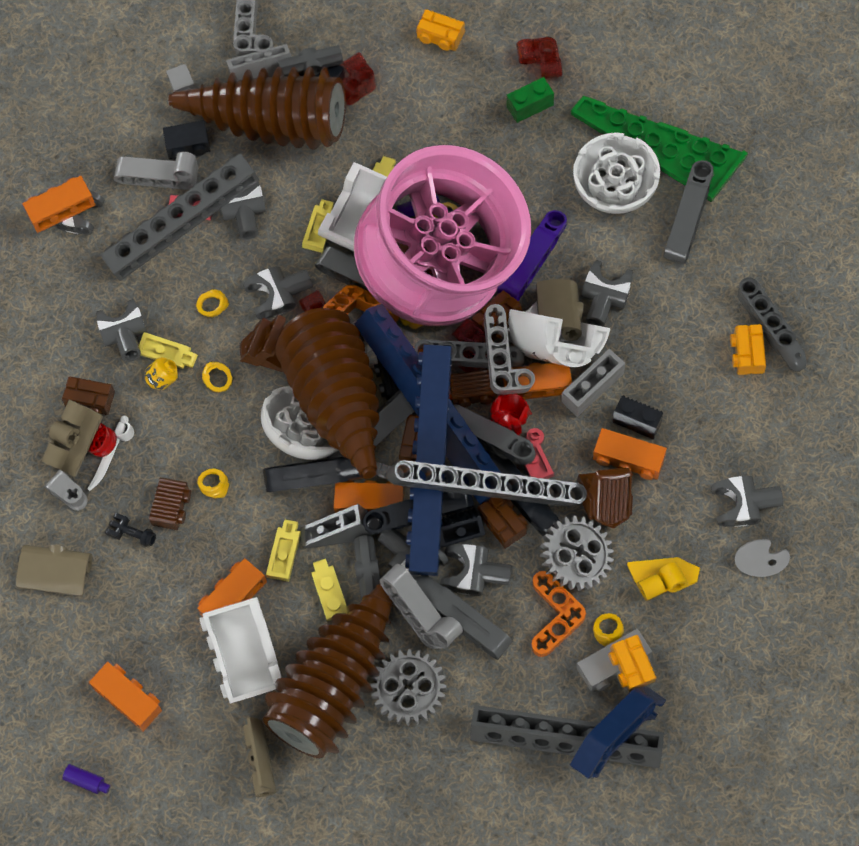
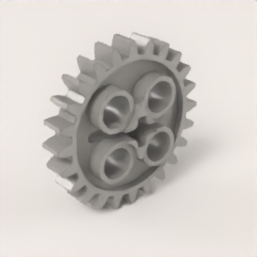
(584, 534)
(424, 701)

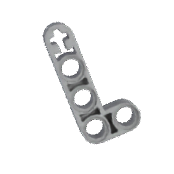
(248, 21)
(158, 173)
(502, 349)
(419, 612)

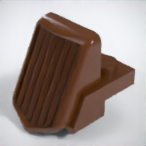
(260, 344)
(608, 495)

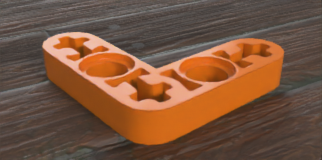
(354, 297)
(563, 610)

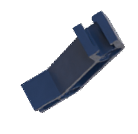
(615, 730)

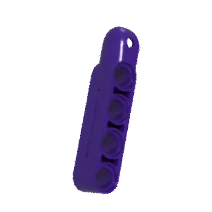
(540, 246)

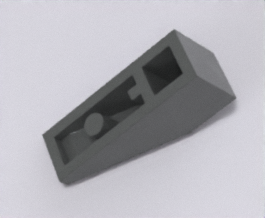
(335, 528)

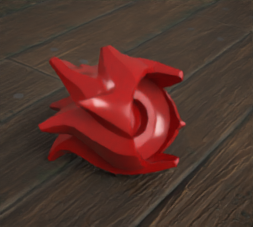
(510, 412)

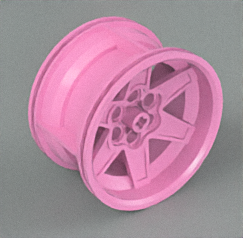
(485, 196)

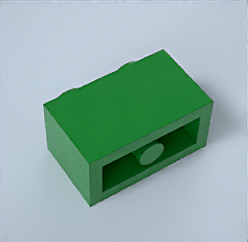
(530, 99)

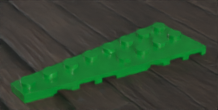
(673, 146)

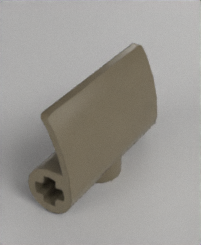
(560, 300)
(71, 437)
(53, 569)
(259, 757)

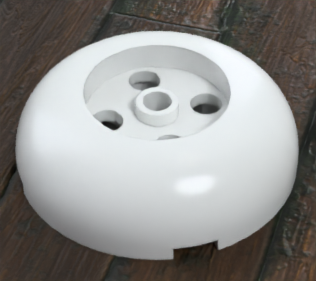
(611, 154)
(289, 427)

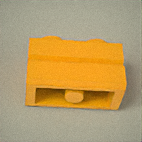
(440, 30)
(749, 349)
(632, 663)

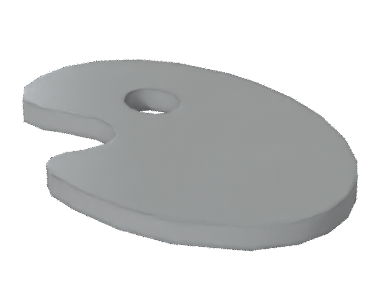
(754, 558)

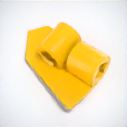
(662, 575)

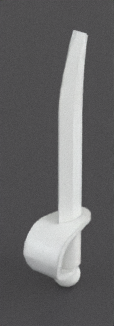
(119, 431)

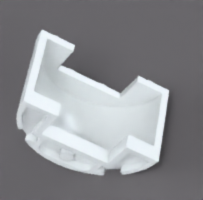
(358, 191)
(542, 339)
(242, 649)

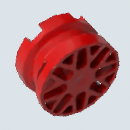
(103, 441)

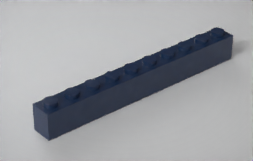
(402, 365)
(431, 449)

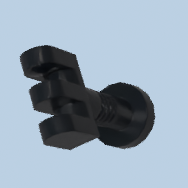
(146, 537)

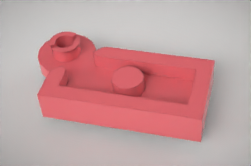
(540, 466)

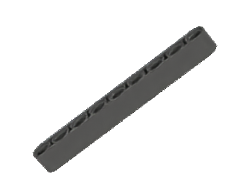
(477, 483)

